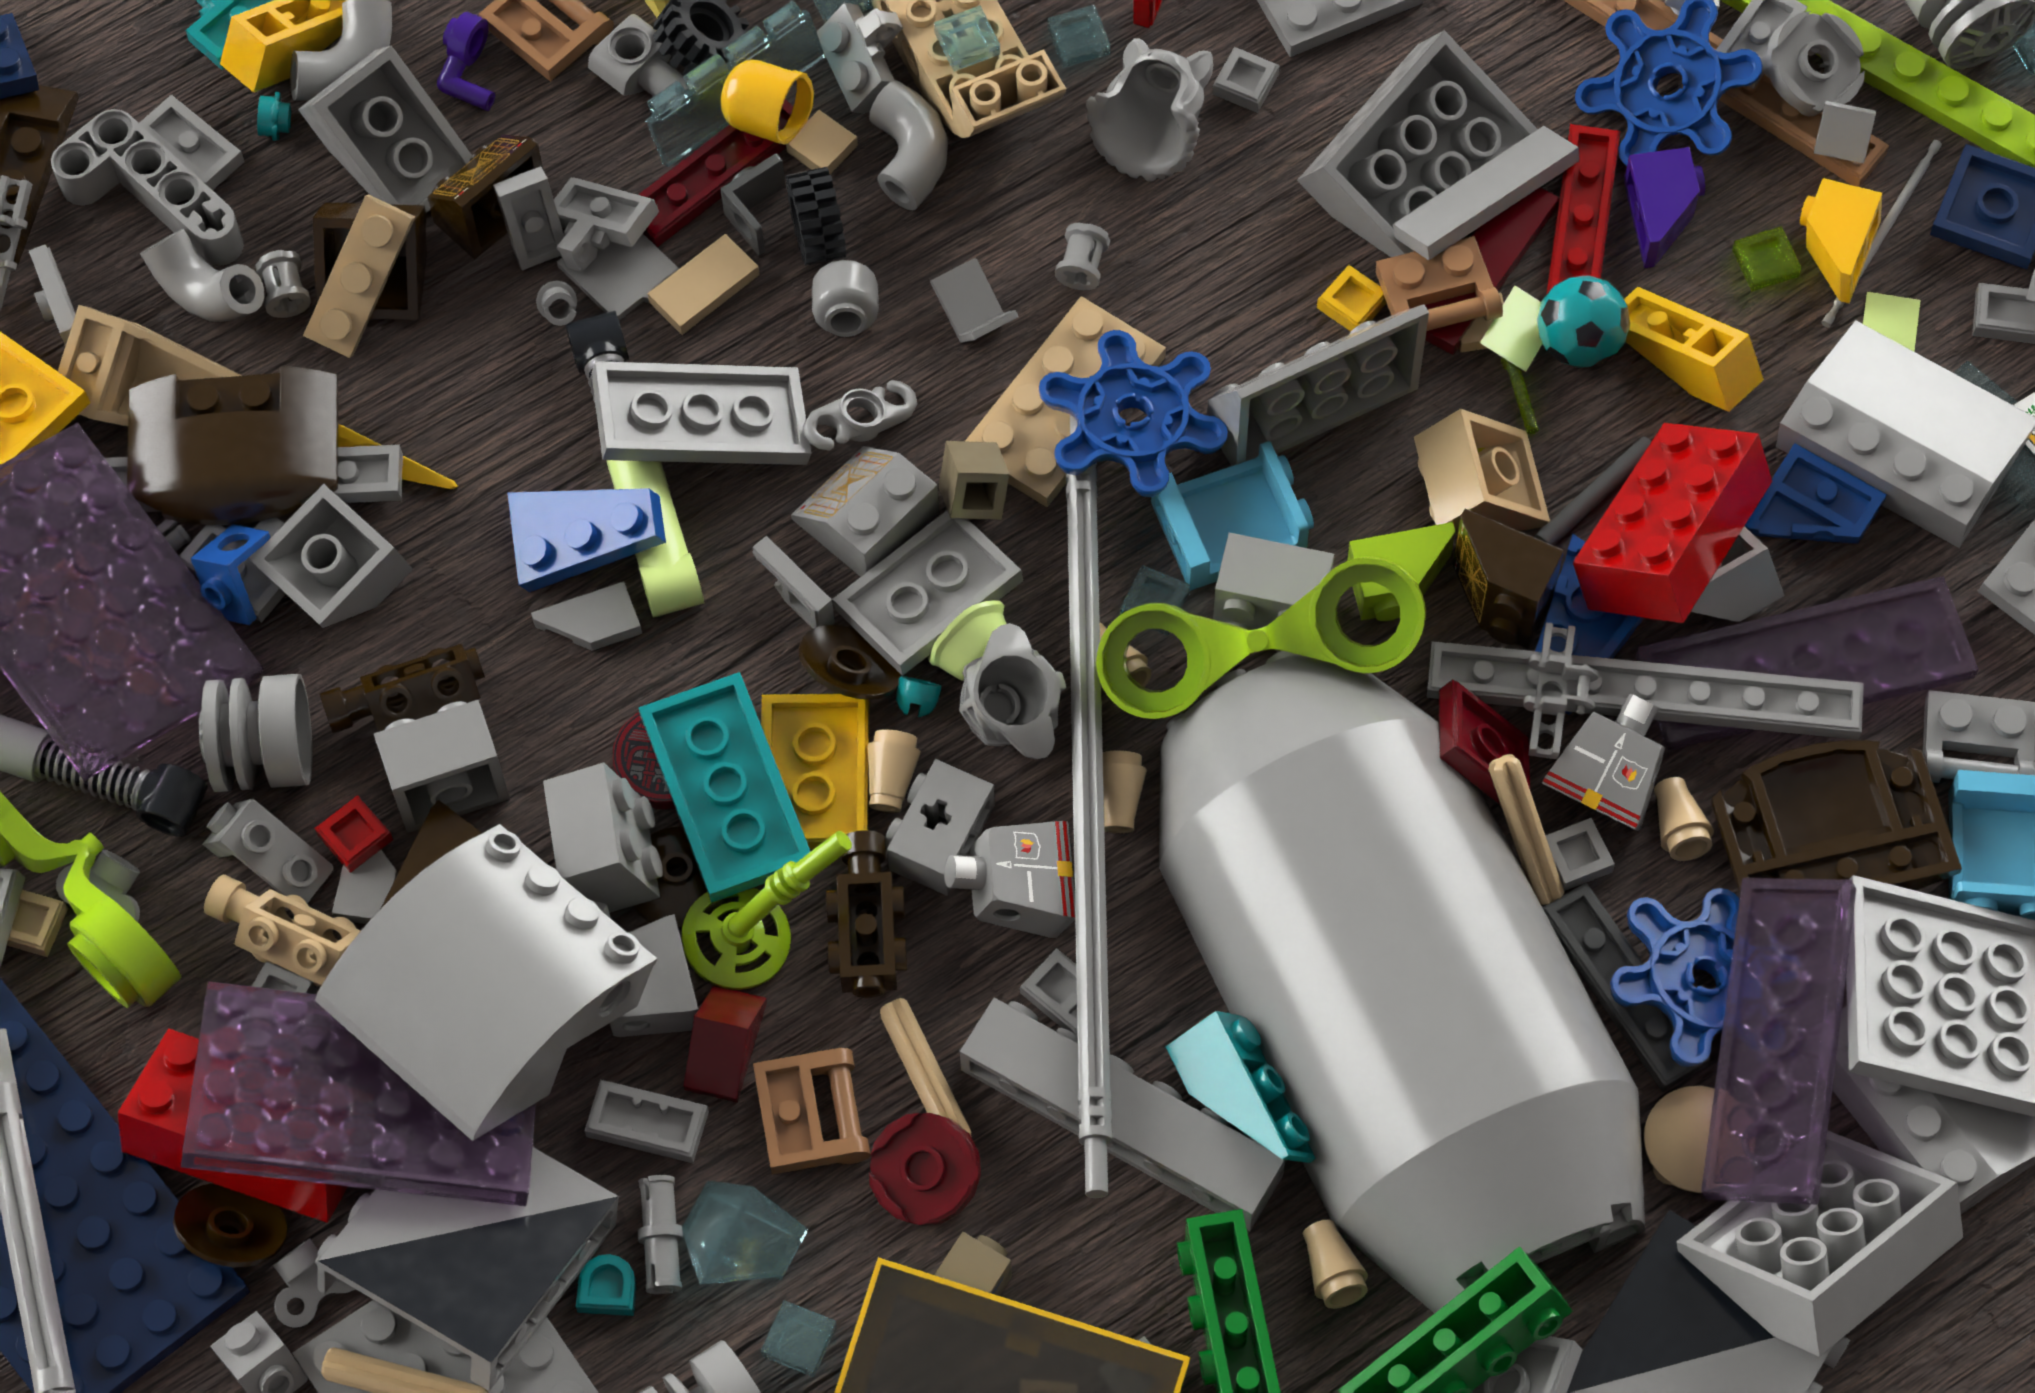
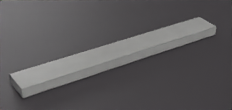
(1679, 691)

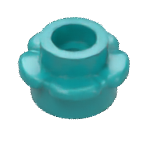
(273, 116)

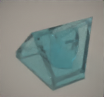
(739, 1235)

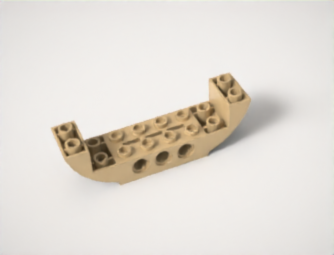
(982, 92)

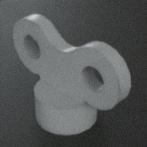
(113, 877)
(301, 1276)

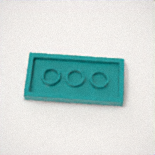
(724, 785)

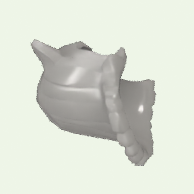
(1150, 111)

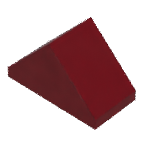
(723, 1042)

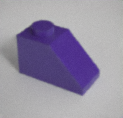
(1662, 198)

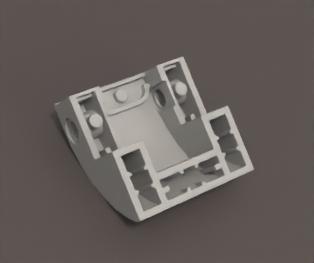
(484, 979)

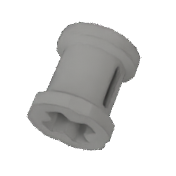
(1082, 256)
(283, 283)

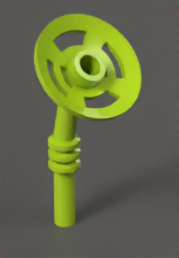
(746, 926)

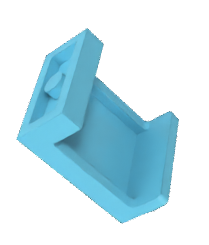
(1241, 500)
(1994, 841)

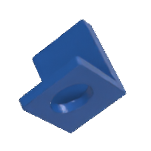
(219, 572)

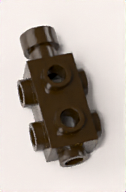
(413, 695)
(866, 935)

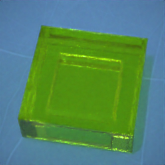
(1766, 258)

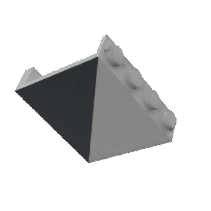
(473, 1267)
(1687, 1336)

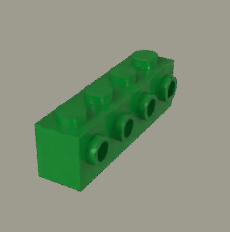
(1227, 1304)
(1471, 1334)

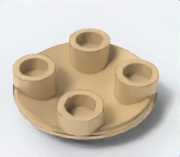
(1678, 1136)

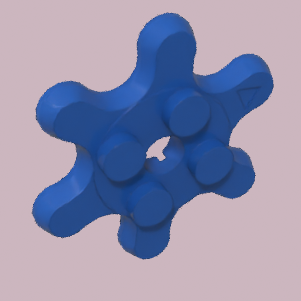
(1649, 56)
(1130, 383)
(1667, 976)

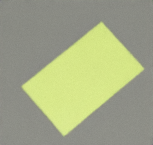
(1893, 317)
(1516, 332)

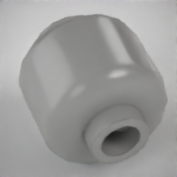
(845, 298)

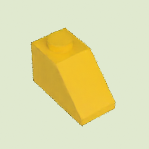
(1841, 232)

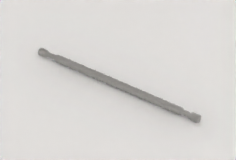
(1890, 220)

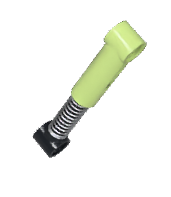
(668, 568)

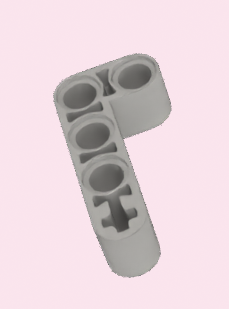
(160, 191)

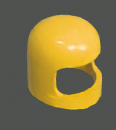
(755, 97)

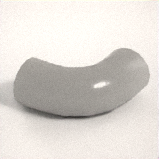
(365, 29)
(920, 144)
(200, 287)

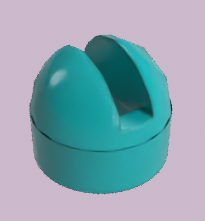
(918, 692)

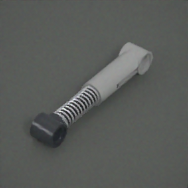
(163, 797)

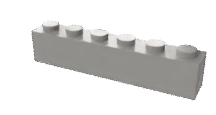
(1149, 1123)

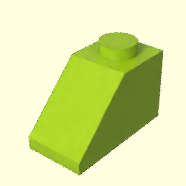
(1417, 551)

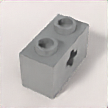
(942, 795)

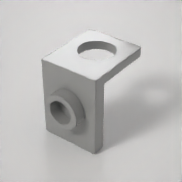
(970, 301)

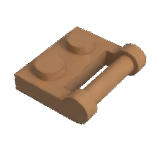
(541, 36)
(1457, 271)
(792, 1112)

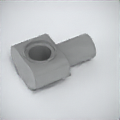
(646, 72)

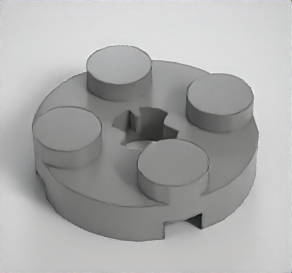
(1789, 67)

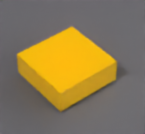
(1352, 299)

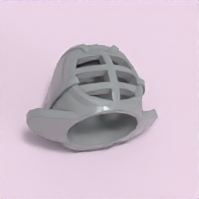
(1012, 694)

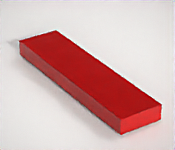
(1584, 205)

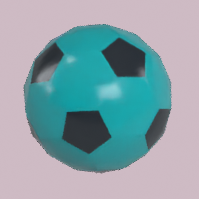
(1583, 321)

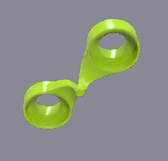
(1216, 646)
(106, 936)

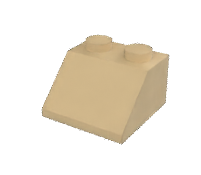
(1494, 483)

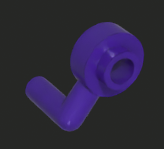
(464, 42)

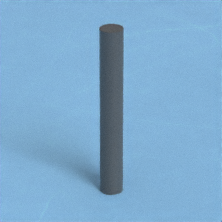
(1593, 494)

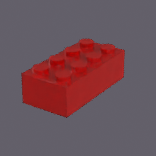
(1673, 522)
(155, 1128)

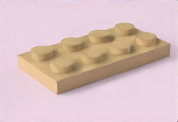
(1024, 423)

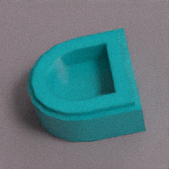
(606, 1287)

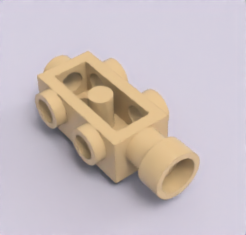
(265, 929)

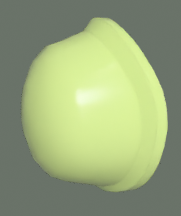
(966, 637)

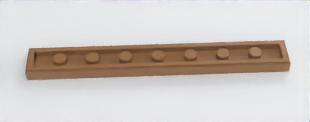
(1760, 104)

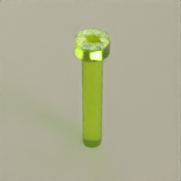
(1521, 396)

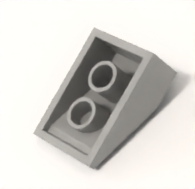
(386, 130)

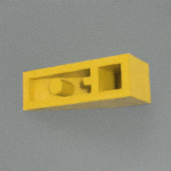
(264, 38)
(1693, 349)

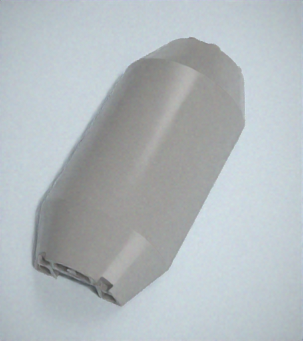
(1396, 977)

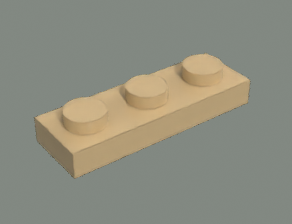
(359, 276)

